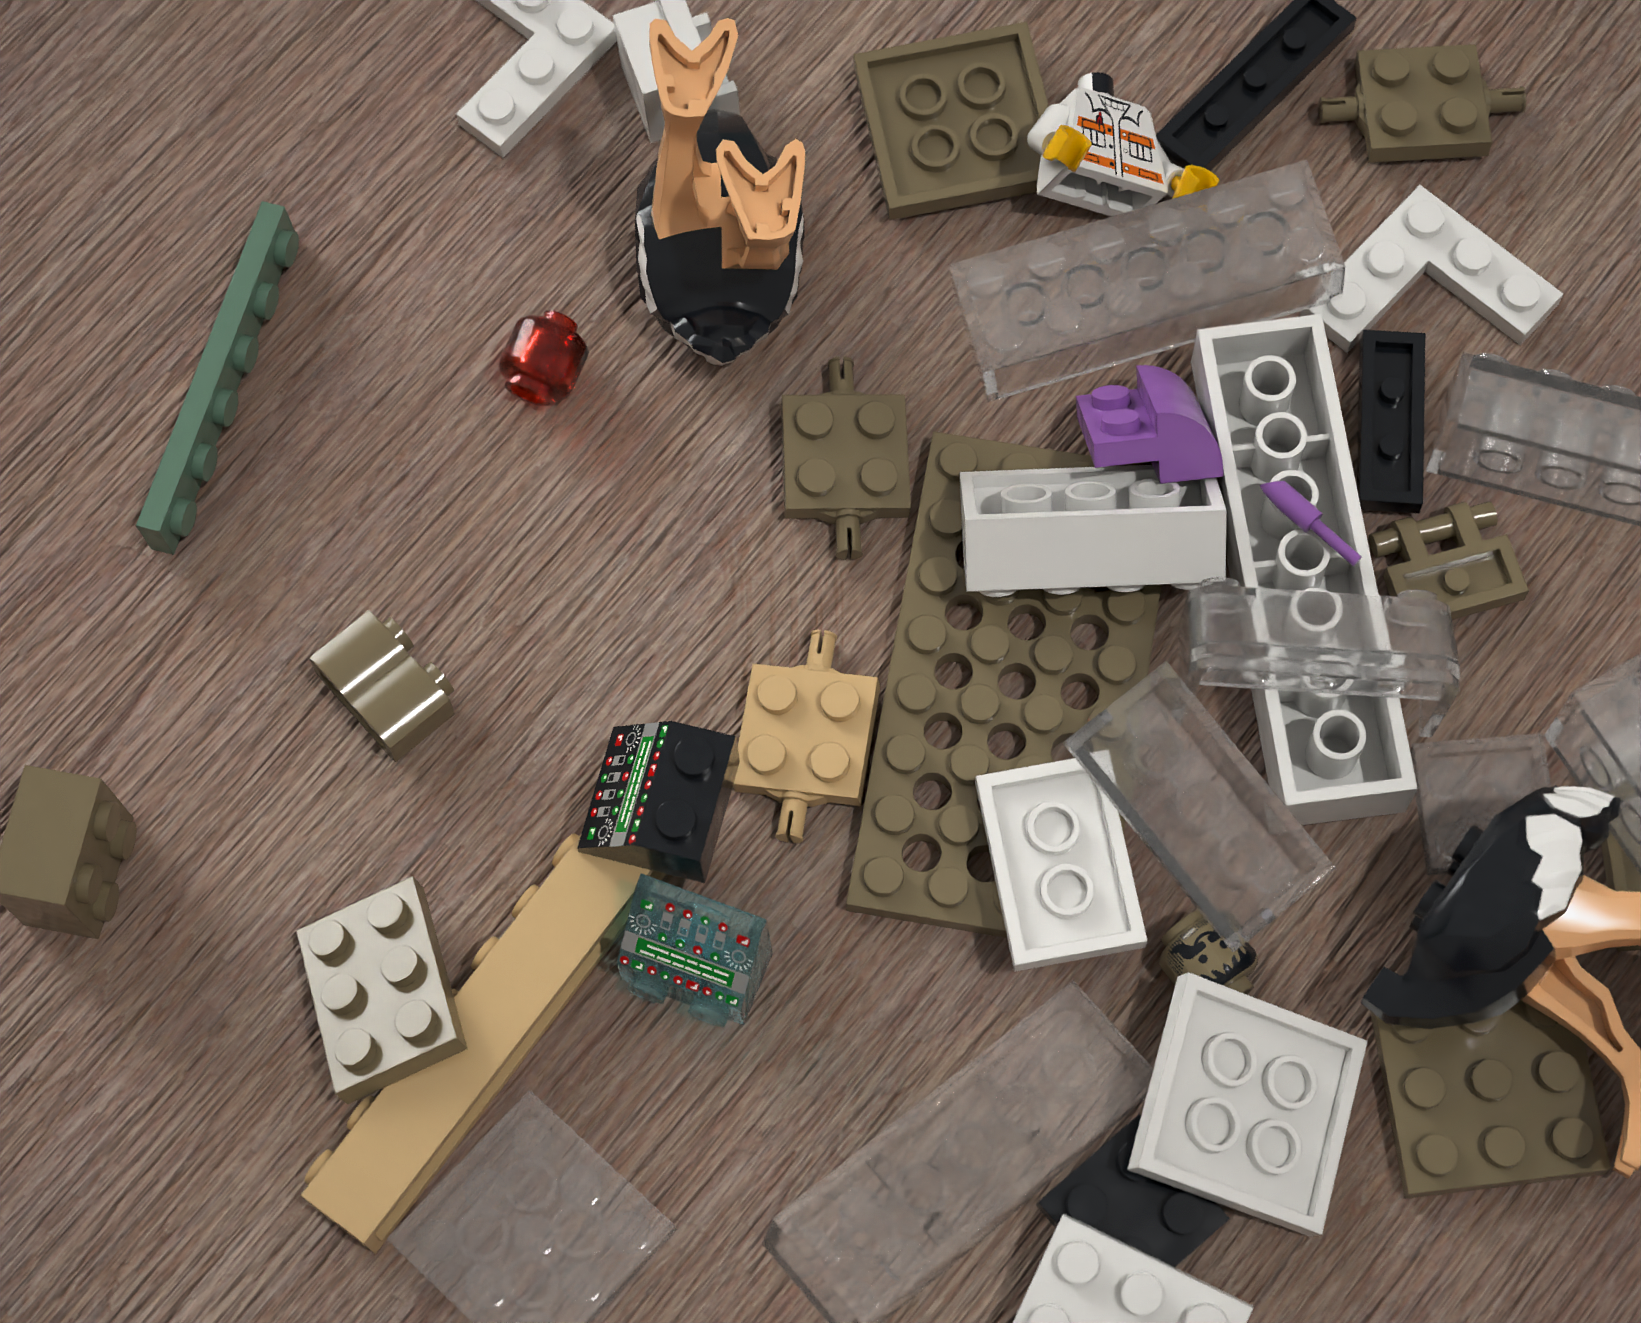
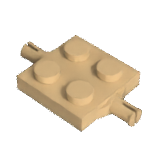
(806, 735)

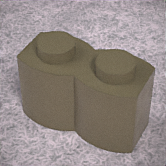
(383, 684)

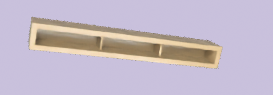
(503, 1011)

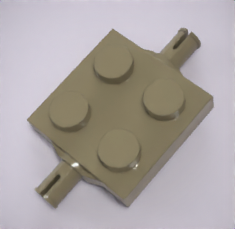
(1422, 103)
(845, 457)

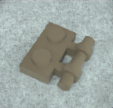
(1466, 578)

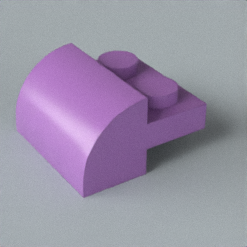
(1151, 424)

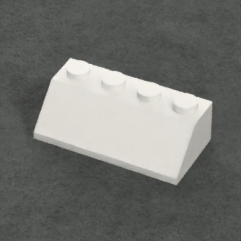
(1089, 530)

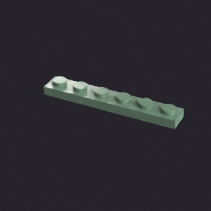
(213, 391)

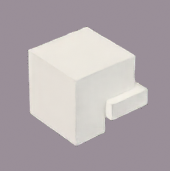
(636, 60)

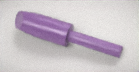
(1306, 517)

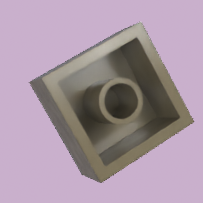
(64, 852)

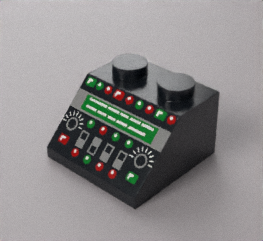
(661, 798)

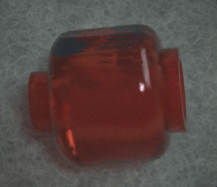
(543, 358)

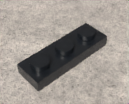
(1391, 421)

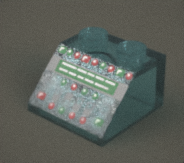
(693, 952)

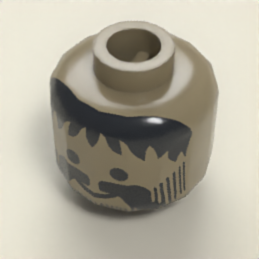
(1199, 950)

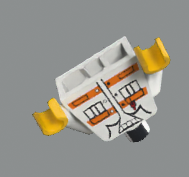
(1106, 153)

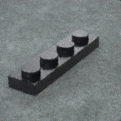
(1255, 82)

